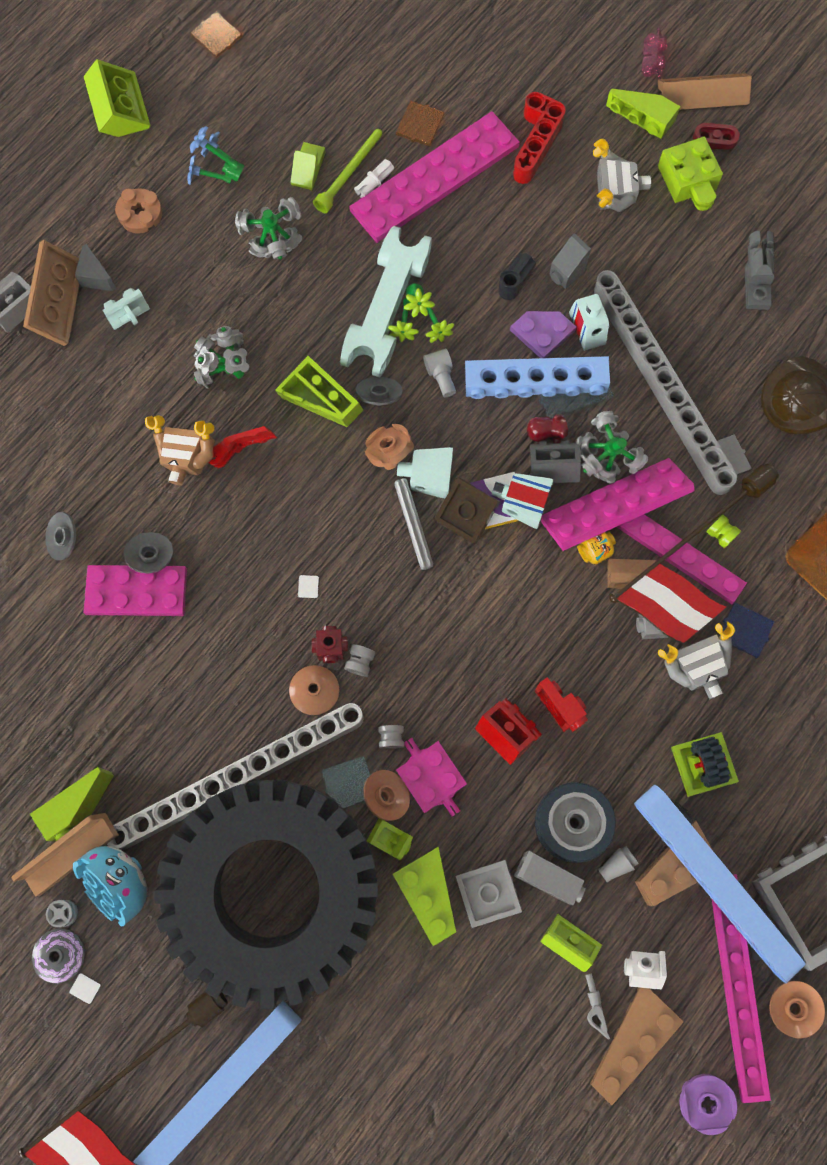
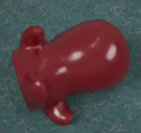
(544, 428)

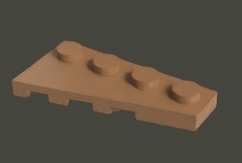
(637, 1040)

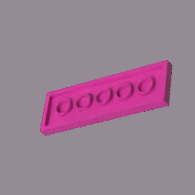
(616, 503)

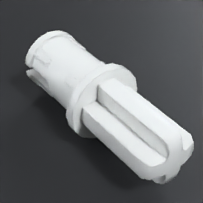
(374, 178)

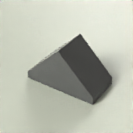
(91, 272)

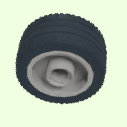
(594, 817)

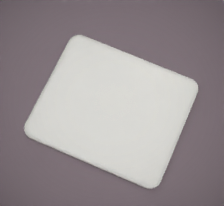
(308, 586)
(84, 988)

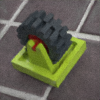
(704, 764)

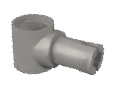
(440, 366)

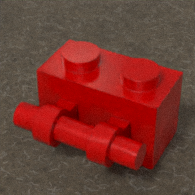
(507, 730)

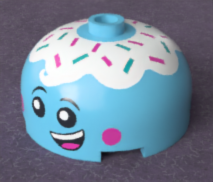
(112, 882)

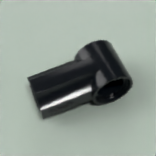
(516, 276)

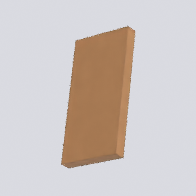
(52, 294)

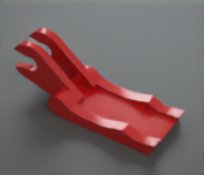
(235, 443)

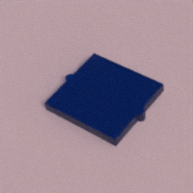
(750, 629)

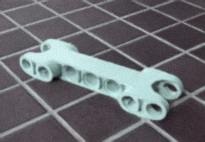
(373, 336)

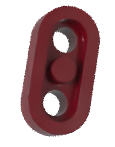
(716, 134)

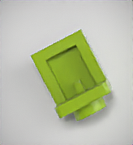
(390, 839)

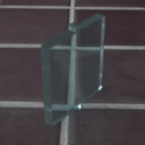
(347, 782)

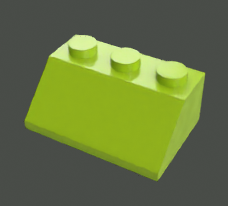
(116, 99)

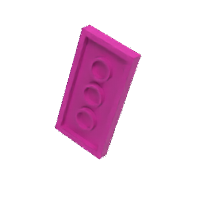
(131, 593)

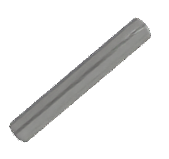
(413, 524)

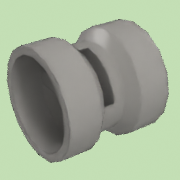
(359, 660)

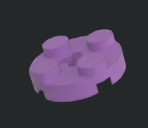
(721, 1113)

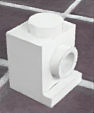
(646, 969)

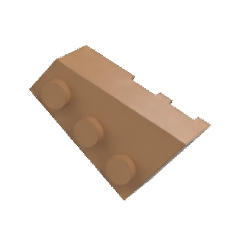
(666, 876)

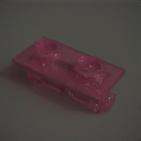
(654, 46)

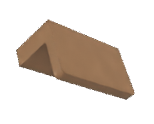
(625, 570)

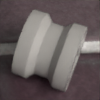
(391, 736)
(56, 913)

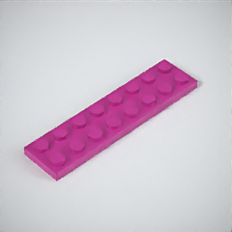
(434, 176)

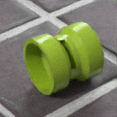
(723, 531)

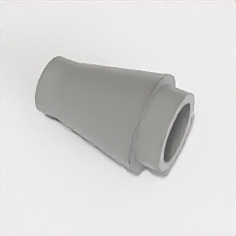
(618, 864)

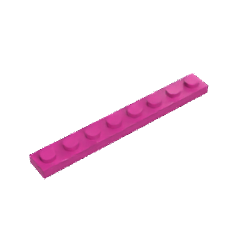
(741, 1010)

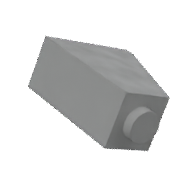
(550, 878)

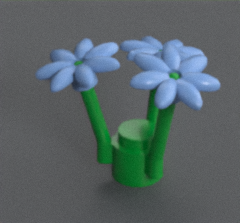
(231, 167)

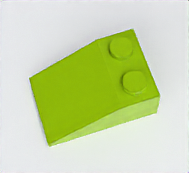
(71, 805)

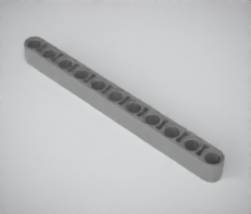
(663, 391)

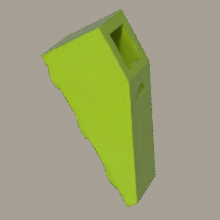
(646, 110)

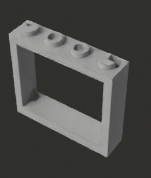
(762, 884)

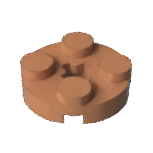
(134, 199)
(399, 442)

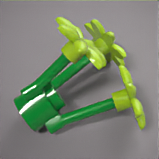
(418, 301)

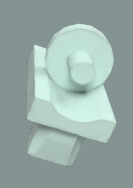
(125, 309)

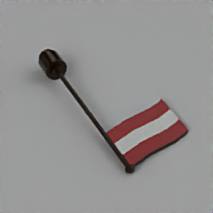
(670, 599)
(83, 1142)

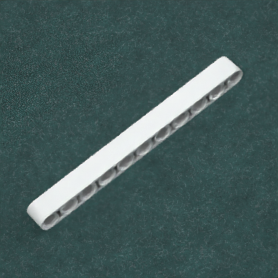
(223, 776)

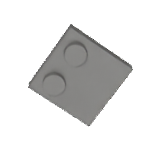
(489, 893)

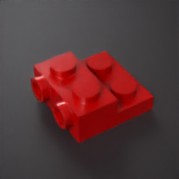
(566, 711)

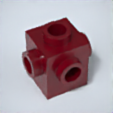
(331, 653)

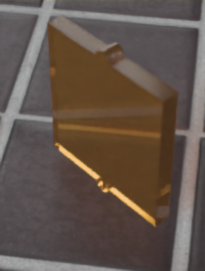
(216, 34)
(420, 123)

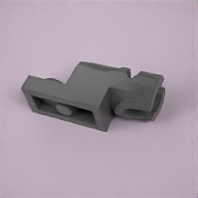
(759, 271)

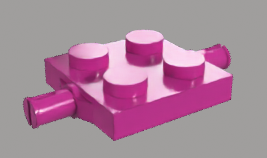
(431, 777)

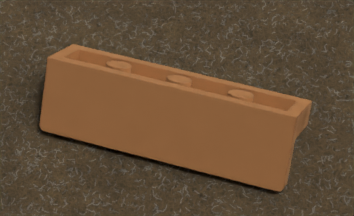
(707, 90)
(58, 859)

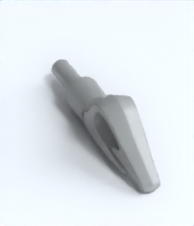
(595, 1001)

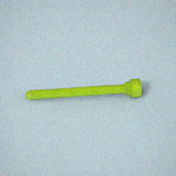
(324, 201)

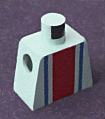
(590, 317)
(524, 497)

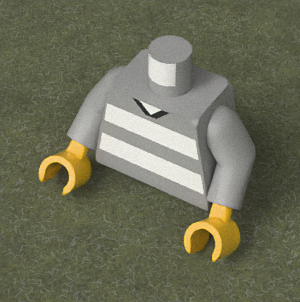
(617, 179)
(702, 662)

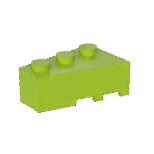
(319, 393)
(428, 896)

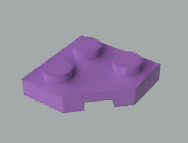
(542, 331)

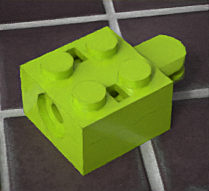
(691, 172)

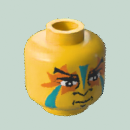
(597, 548)

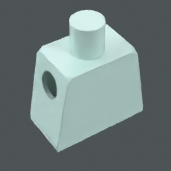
(429, 471)

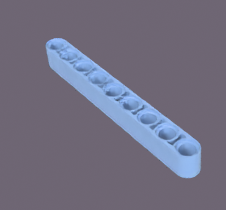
(719, 883)
(220, 1087)

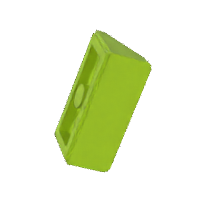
(571, 943)

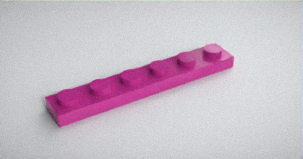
(686, 559)

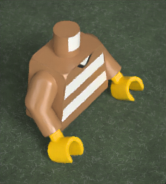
(182, 449)

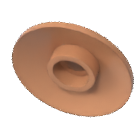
(317, 702)
(393, 790)
(809, 1014)

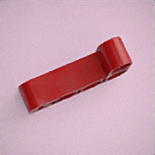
(548, 119)

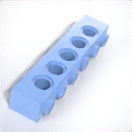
(546, 368)

